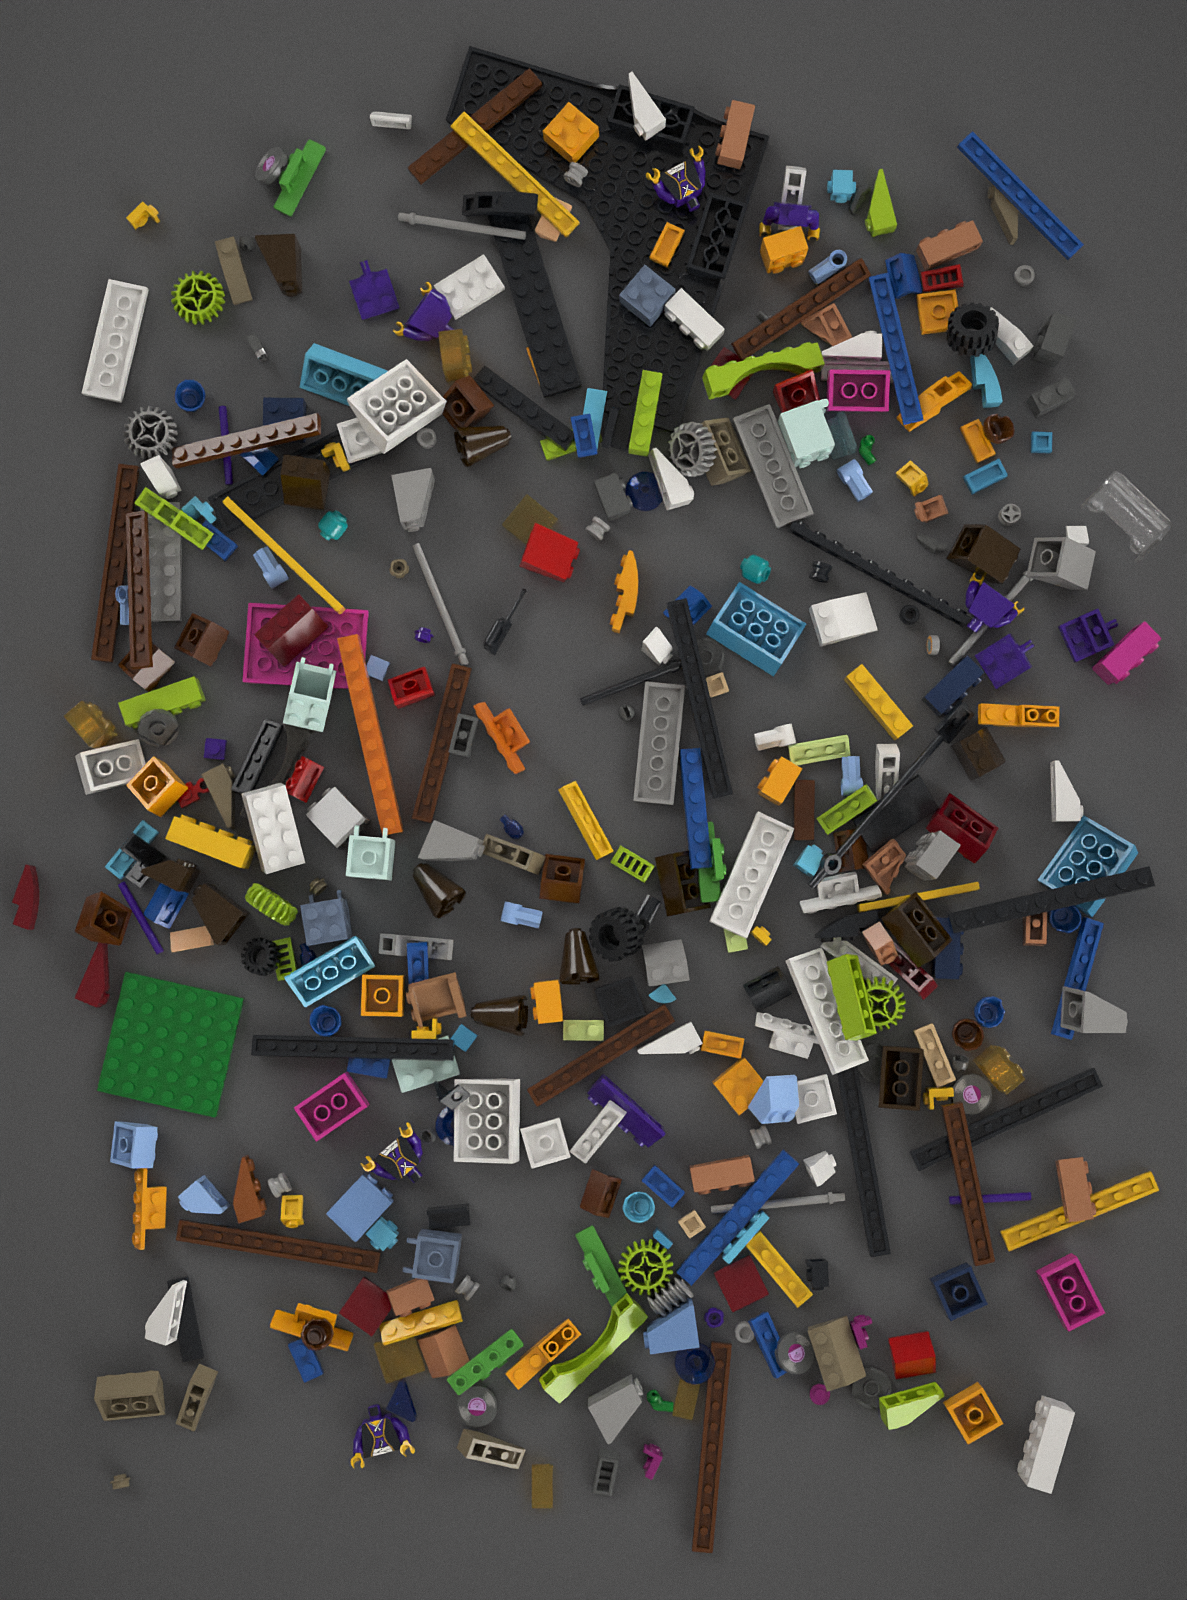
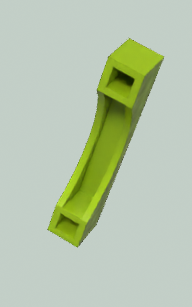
(721, 380)
(566, 1376)

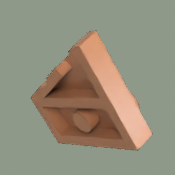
(828, 325)
(885, 864)

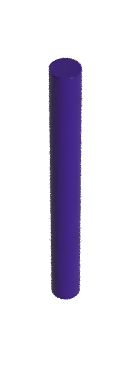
(225, 431)
(140, 917)
(990, 1198)

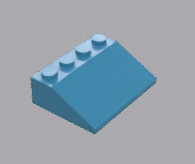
(756, 629)
(1088, 855)

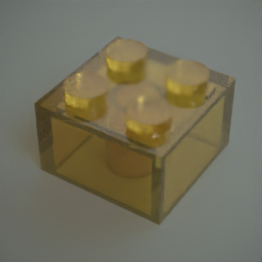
(453, 353)
(90, 724)
(998, 1069)

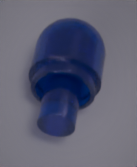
(512, 827)
(307, 955)

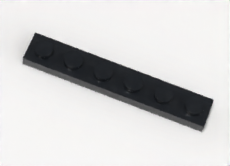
(524, 408)

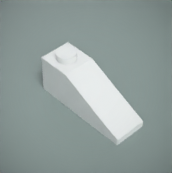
(646, 115)
(792, 188)
(1011, 340)
(862, 347)
(161, 477)
(671, 482)
(657, 647)
(886, 768)
(1064, 800)
(679, 1040)
(820, 1167)
(165, 1320)

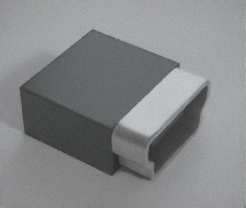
(257, 347)

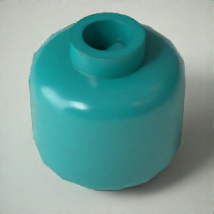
(333, 525)
(755, 569)

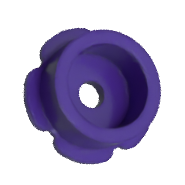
(423, 635)
(714, 1322)

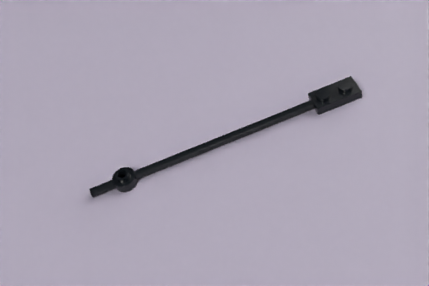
(947, 731)

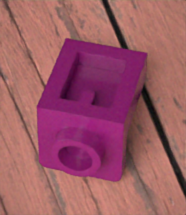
(860, 1334)
(652, 1464)

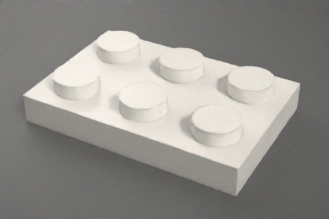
(470, 286)

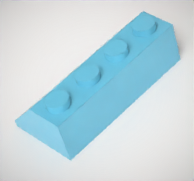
(336, 374)
(330, 971)

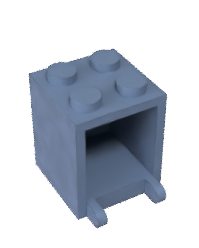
(326, 920)
(435, 1255)

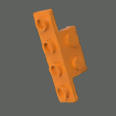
(506, 734)

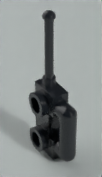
(500, 629)

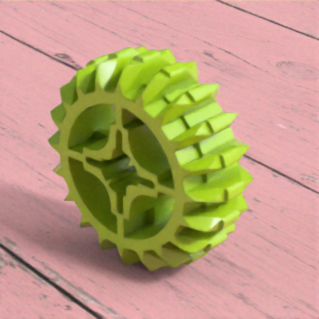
(182, 298)
(271, 904)
(888, 1017)
(654, 1267)

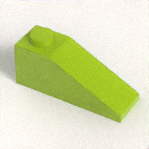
(881, 214)
(905, 1406)

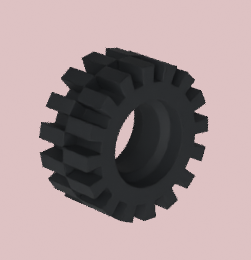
(252, 951)

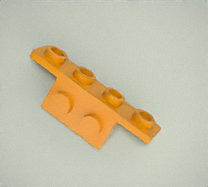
(149, 1208)
(294, 1324)

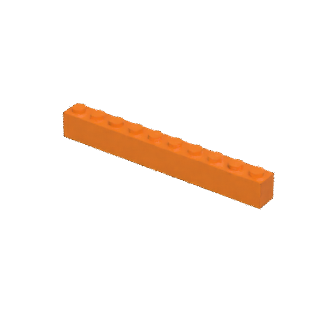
(370, 734)

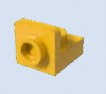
(140, 215)
(339, 458)
(913, 478)
(425, 1033)
(940, 1093)
(292, 1210)

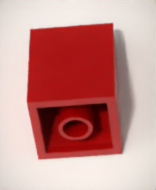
(549, 553)

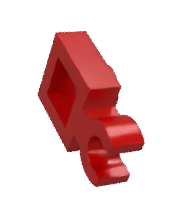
(191, 795)

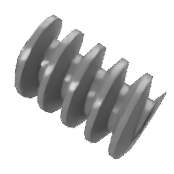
(670, 1297)

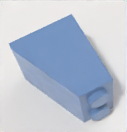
(360, 1206)
(673, 1331)

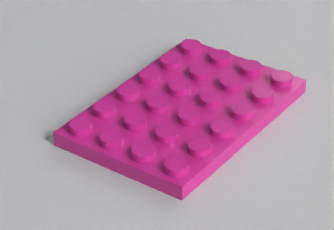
(264, 668)

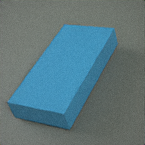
(985, 476)

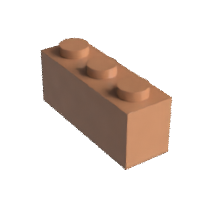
(735, 134)
(948, 245)
(721, 1174)
(1075, 1189)

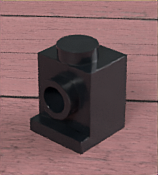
(818, 1273)

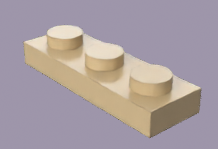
(934, 1055)

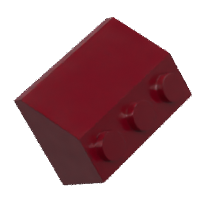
(291, 630)
(964, 827)

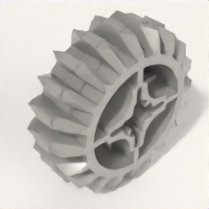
(135, 444)
(693, 449)

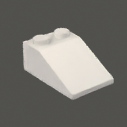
(842, 618)
(110, 766)

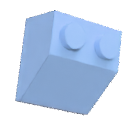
(776, 1099)
(133, 1144)
(203, 1198)

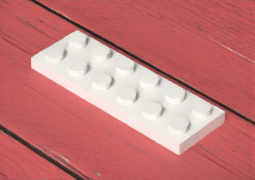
(115, 341)
(751, 875)
(815, 990)

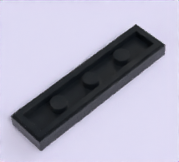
(257, 757)
(188, 1331)

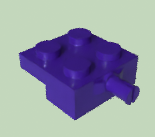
(373, 292)
(1087, 635)
(1004, 660)

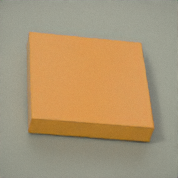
(935, 310)

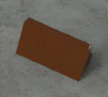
(855, 855)
(600, 1193)

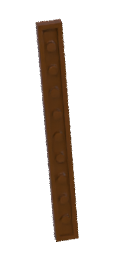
(114, 564)
(278, 1245)
(711, 1449)

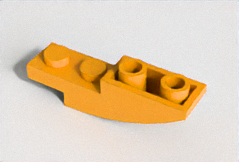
(939, 395)
(628, 585)
(1018, 715)
(542, 1353)

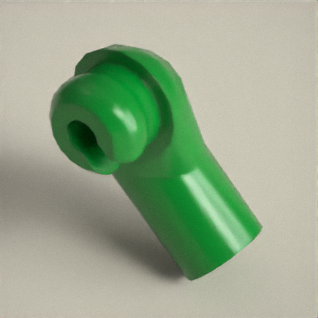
(865, 449)
(657, 1403)

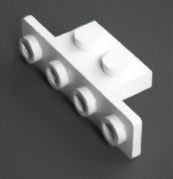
(839, 891)
(788, 1035)

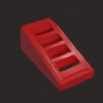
(941, 271)

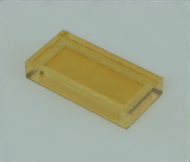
(685, 1400)
(542, 1485)

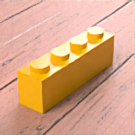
(878, 702)

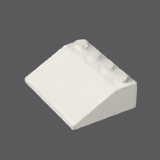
(396, 405)
(487, 1121)

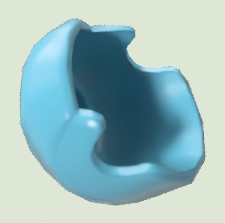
(638, 1207)

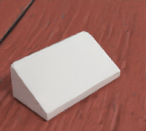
(391, 120)

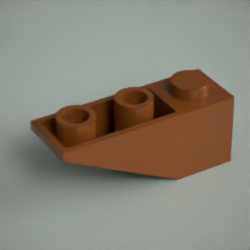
(247, 1198)

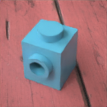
(841, 186)
(383, 1234)

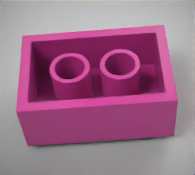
(858, 390)
(1127, 654)
(331, 1106)
(1070, 1292)

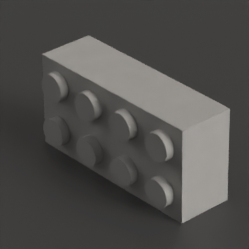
(931, 855)

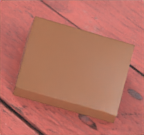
(443, 1351)

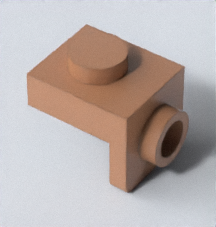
(930, 509)

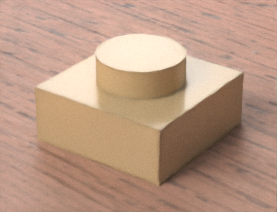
(717, 685)
(692, 1223)

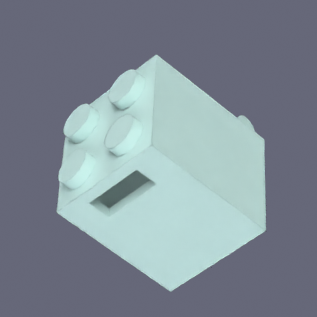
(807, 433)
(309, 696)
(370, 856)

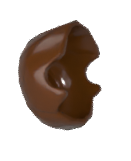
(998, 428)
(968, 1034)
(317, 1334)

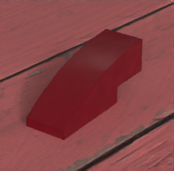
(27, 898)

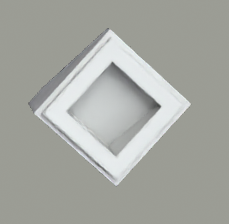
(1078, 534)

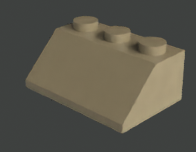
(730, 458)
(836, 1353)
(130, 1395)

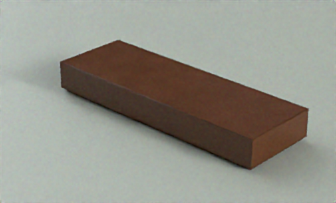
(804, 809)

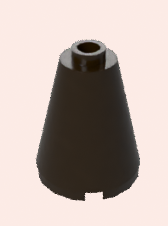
(480, 442)
(437, 890)
(577, 959)
(502, 1014)

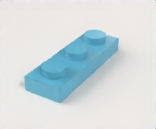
(744, 1236)

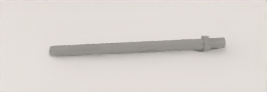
(412, 218)
(975, 636)
(459, 650)
(827, 1198)

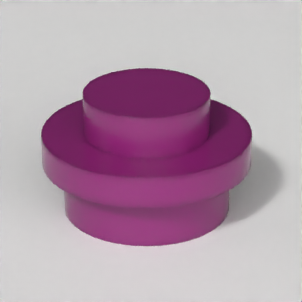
(819, 1394)

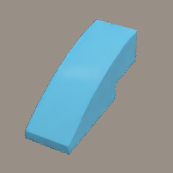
(985, 379)

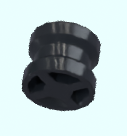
(820, 572)

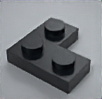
(144, 855)

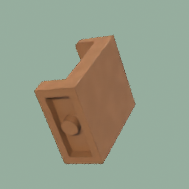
(436, 998)

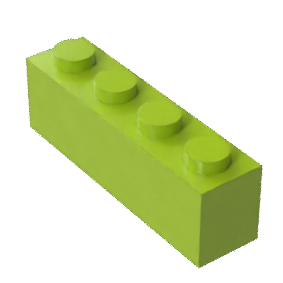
(645, 413)
(169, 698)
(851, 997)

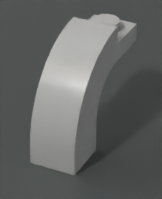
(397, 945)

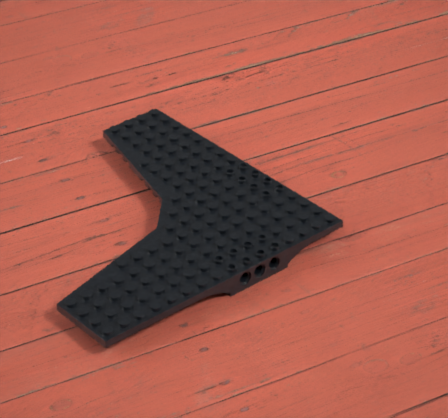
(629, 209)

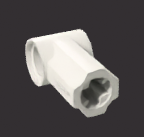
(779, 736)

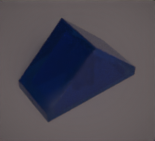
(402, 1403)

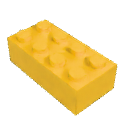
(212, 843)

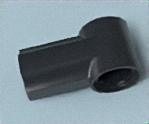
(648, 910)

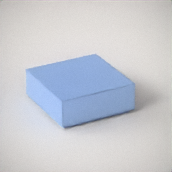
(377, 667)

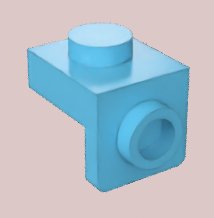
(196, 508)

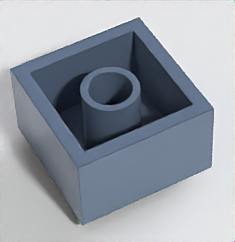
(647, 295)

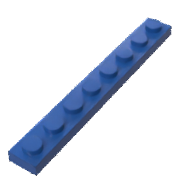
(1020, 195)
(895, 349)
(737, 1217)

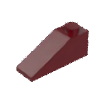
(913, 976)
(95, 982)

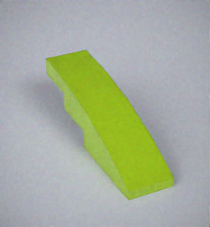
(174, 518)

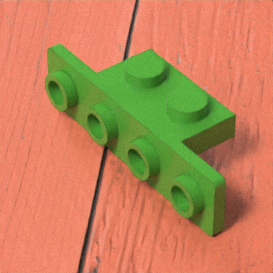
(297, 176)
(710, 877)
(600, 1264)
(480, 1366)

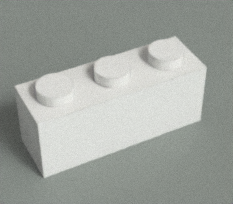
(693, 320)

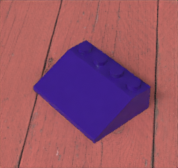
(636, 1120)

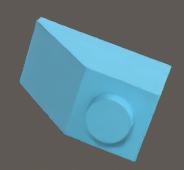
(809, 860)

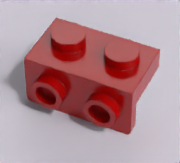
(303, 779)

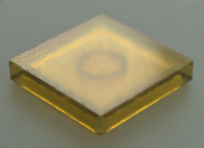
(525, 516)
(399, 1359)

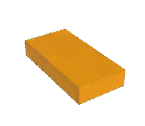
(667, 244)
(976, 441)

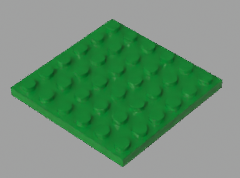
(170, 1044)

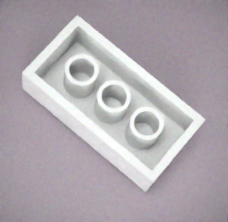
(273, 828)
(1045, 1444)

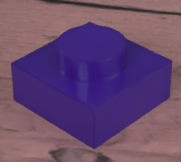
(215, 749)

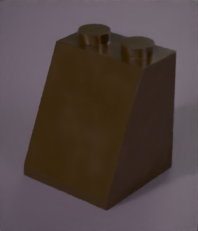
(284, 260)
(304, 482)
(984, 552)
(978, 754)
(219, 912)

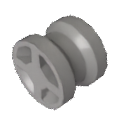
(575, 174)
(1012, 512)
(597, 528)
(760, 1136)
(279, 1184)
(467, 1287)

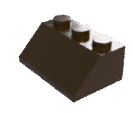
(175, 874)
(679, 884)
(917, 929)
(901, 1078)

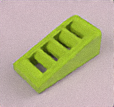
(643, 878)
(280, 976)

